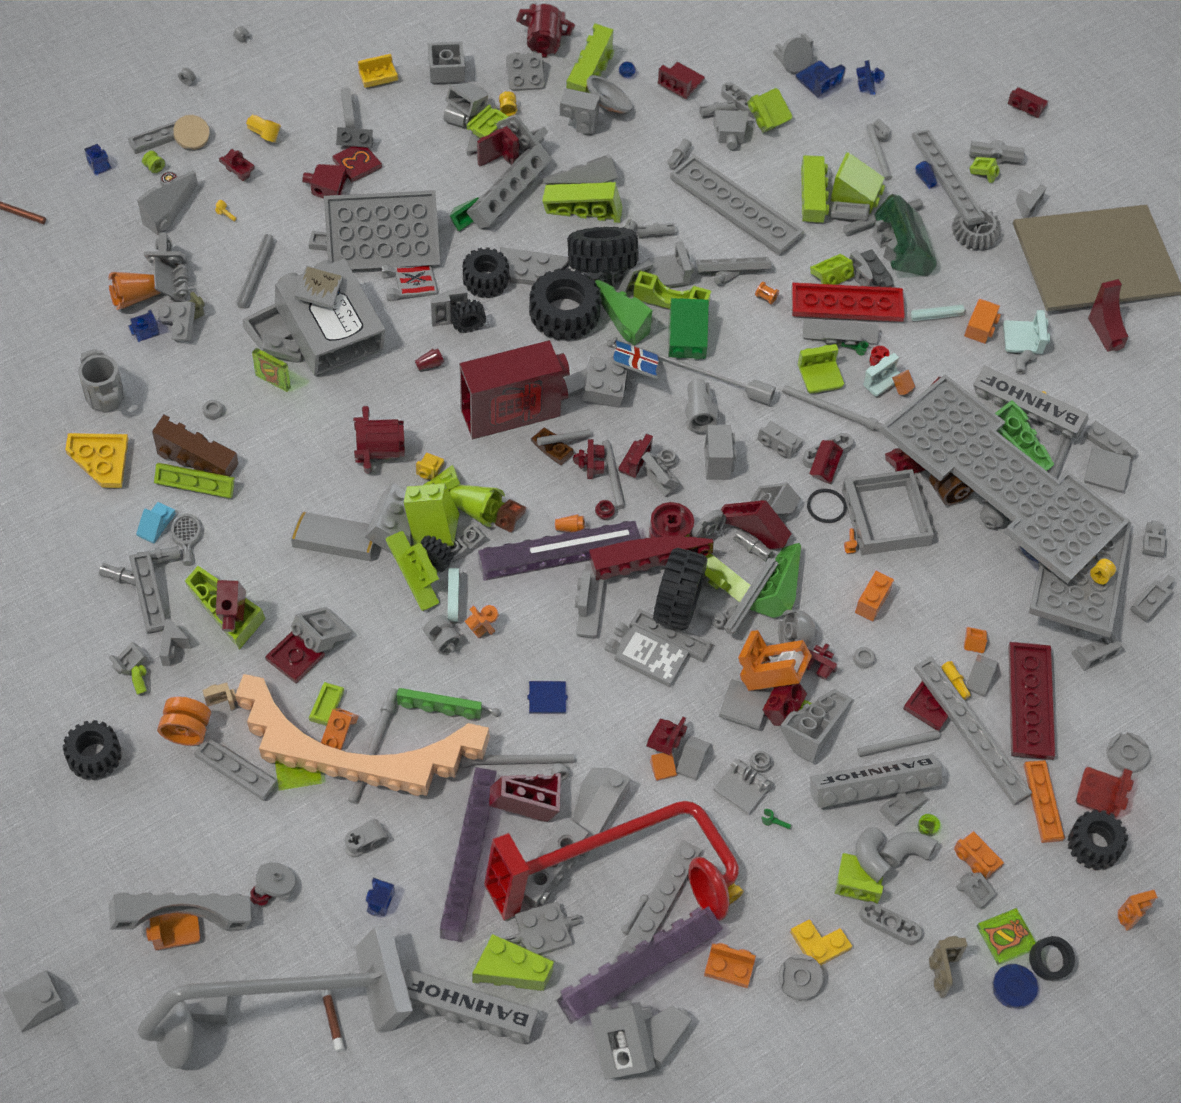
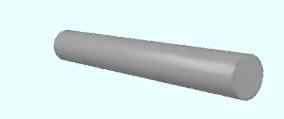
(564, 437)

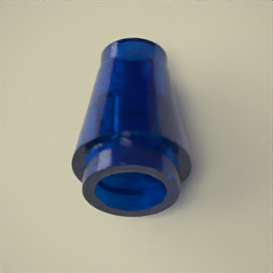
(926, 174)

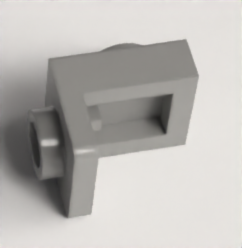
(129, 658)

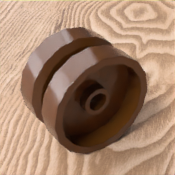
(951, 489)

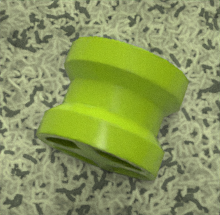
(153, 161)

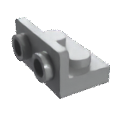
(779, 439)
(659, 474)

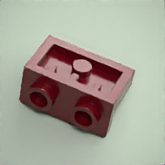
(1027, 102)
(633, 459)
(667, 735)

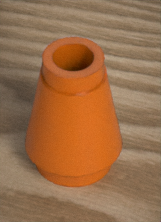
(570, 523)

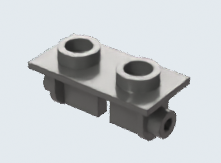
(354, 137)

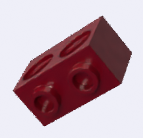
(784, 701)

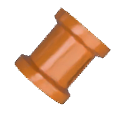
(767, 293)

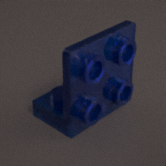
(821, 78)

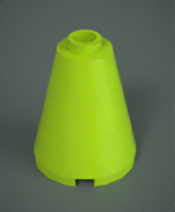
(478, 502)

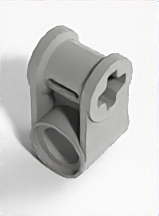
(365, 838)

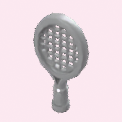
(187, 559)

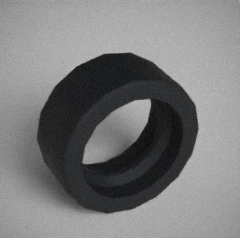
(1066, 952)

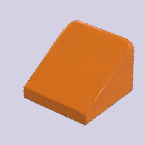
(903, 382)
(975, 640)
(663, 766)

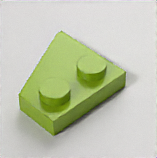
(448, 477)

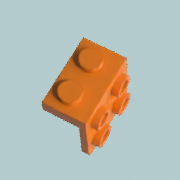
(173, 930)

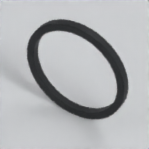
(827, 491)

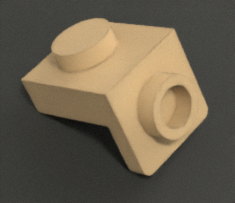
(219, 693)

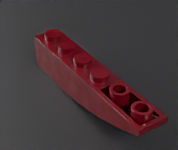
(642, 554)

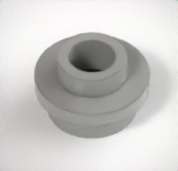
(668, 454)
(763, 756)

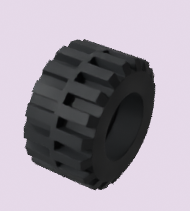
(488, 261)
(88, 735)
(1105, 826)

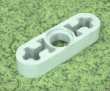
(453, 594)

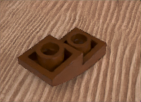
(557, 451)

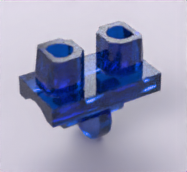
(876, 75)

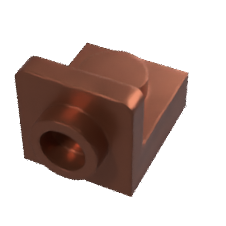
(509, 514)

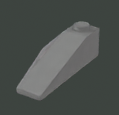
(813, 725)
(599, 799)

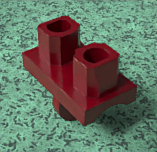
(237, 164)
(593, 451)
(826, 665)

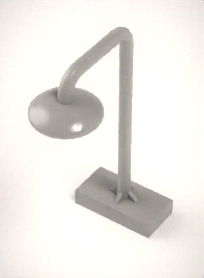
(380, 974)

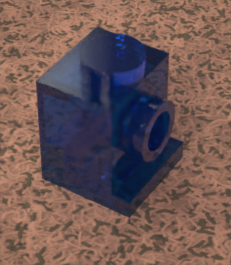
(97, 159)
(144, 326)
(380, 897)

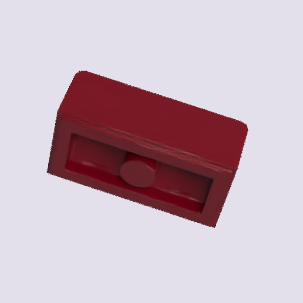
(826, 461)

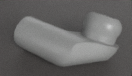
(1025, 356)

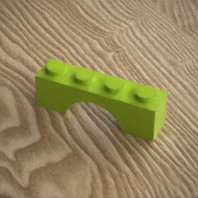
(651, 290)

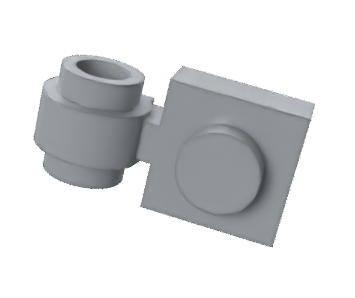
(1153, 539)

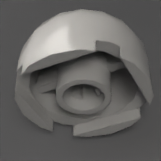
(795, 627)

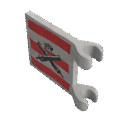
(411, 281)

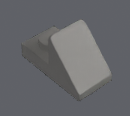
(1028, 202)
(172, 639)

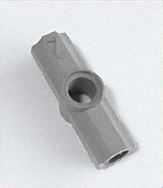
(998, 150)

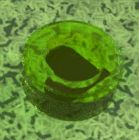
(928, 825)

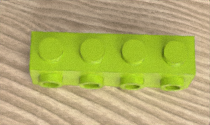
(813, 188)

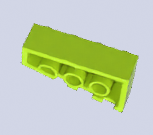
(592, 59)
(584, 200)
(204, 589)

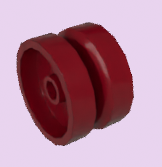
(671, 520)

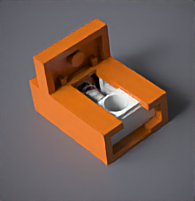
(772, 664)

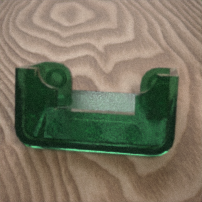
(914, 248)

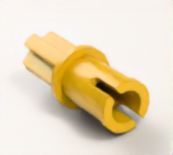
(956, 679)

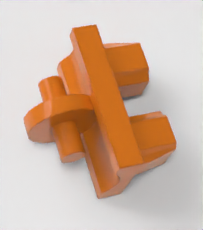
(480, 621)

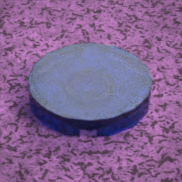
(1015, 986)

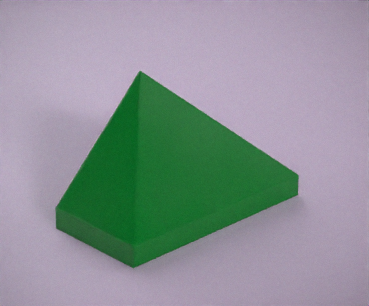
(459, 214)

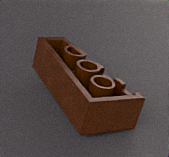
(192, 449)

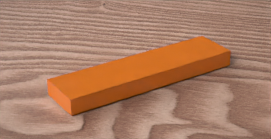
(1043, 801)

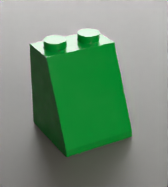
(688, 328)

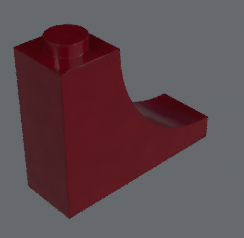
(1107, 318)
(759, 520)

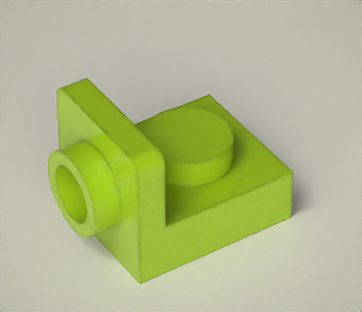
(985, 166)

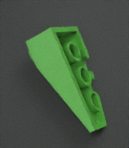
(628, 315)
(1021, 435)
(781, 587)

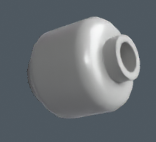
(991, 516)

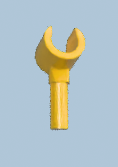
(221, 208)

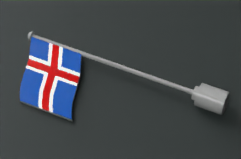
(647, 362)

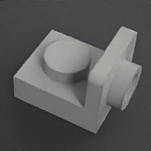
(976, 888)

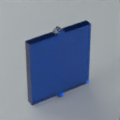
(547, 697)

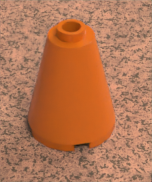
(131, 288)

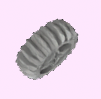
(979, 234)

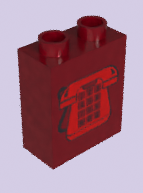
(512, 389)

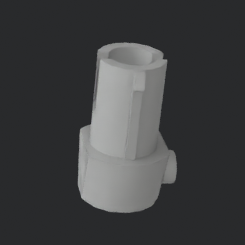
(700, 409)

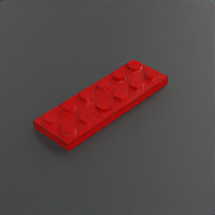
(847, 302)

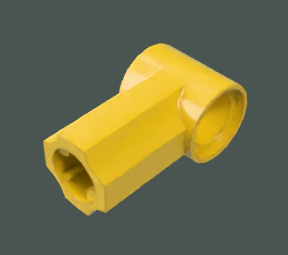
(267, 129)

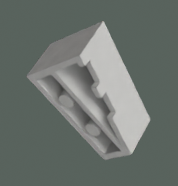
(389, 517)

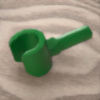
(860, 349)
(773, 820)

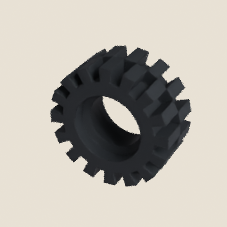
(468, 316)
(438, 553)

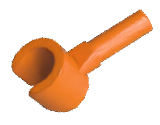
(850, 546)

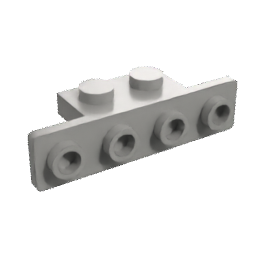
(840, 331)
(588, 603)

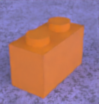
(982, 321)
(874, 596)

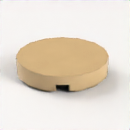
(191, 132)

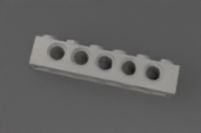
(509, 186)

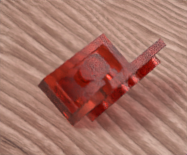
(1104, 791)

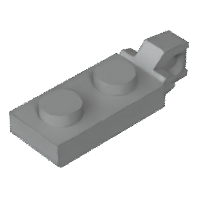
(1109, 440)
(1153, 598)

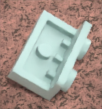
(879, 377)

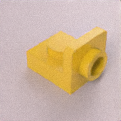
(429, 466)

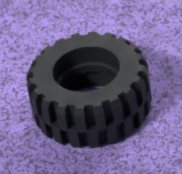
(603, 249)
(564, 285)
(680, 588)

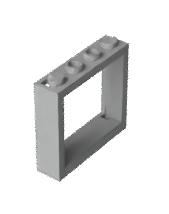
(882, 481)

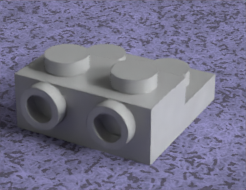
(319, 629)

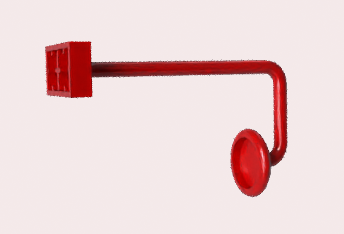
(509, 872)

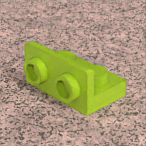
(834, 270)

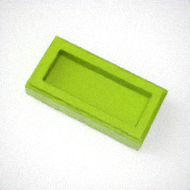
(328, 699)

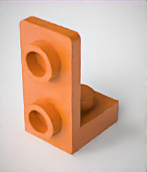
(338, 727)

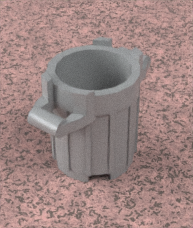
(100, 381)

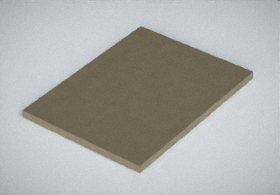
(1083, 249)

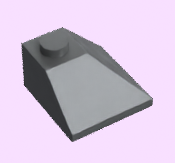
(779, 496)
(34, 1001)

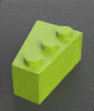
(512, 965)

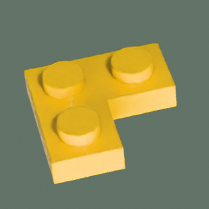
(820, 948)

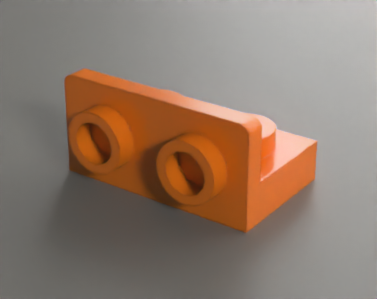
(978, 855)
(1135, 908)
(730, 965)

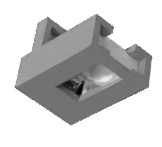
(633, 1041)

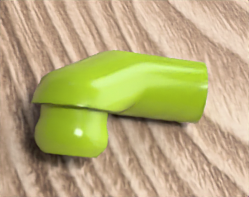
(137, 679)

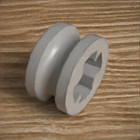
(186, 76)

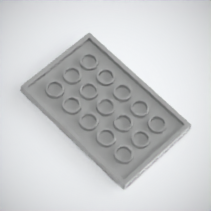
(383, 229)

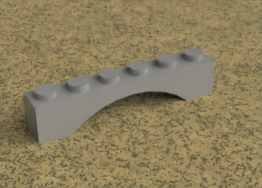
(227, 912)

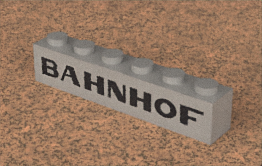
(1033, 402)
(876, 780)
(470, 1007)

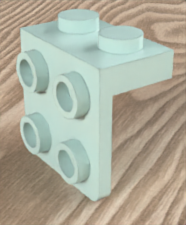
(1027, 335)

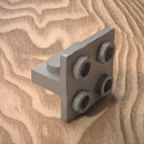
(165, 252)

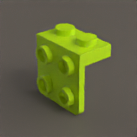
(769, 109)
(820, 368)

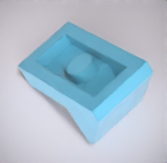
(154, 522)

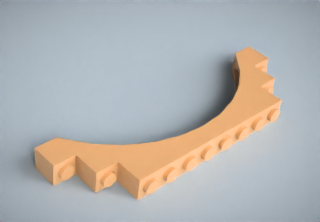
(402, 771)

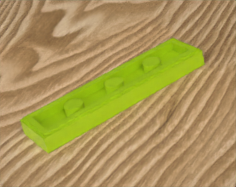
(194, 480)

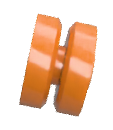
(184, 721)

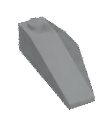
(596, 171)
(162, 205)

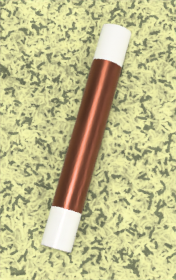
(332, 1020)

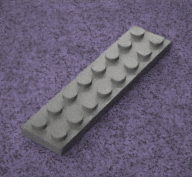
(736, 204)

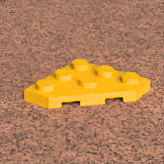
(100, 456)

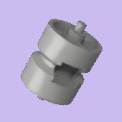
(442, 634)

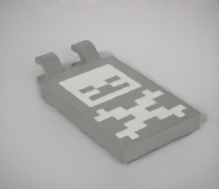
(647, 653)

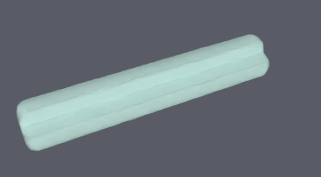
(938, 312)

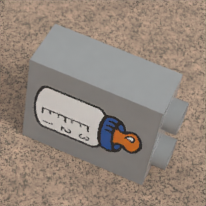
(326, 334)

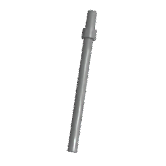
(870, 423)
(387, 709)
(514, 759)

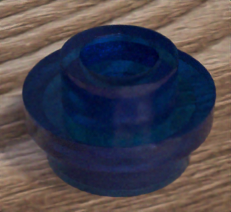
(627, 69)

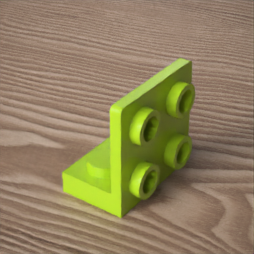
(855, 882)

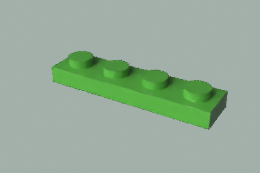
(445, 704)

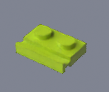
(486, 121)

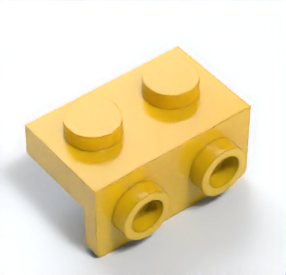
(377, 70)

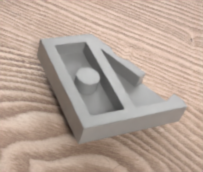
(630, 275)

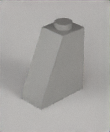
(666, 1031)

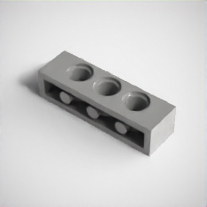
(567, 833)

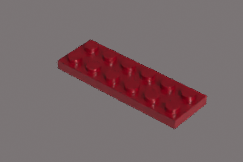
(1031, 701)

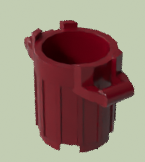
(544, 27)
(377, 439)

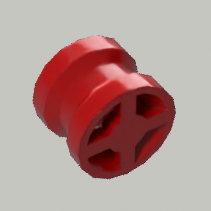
(877, 354)

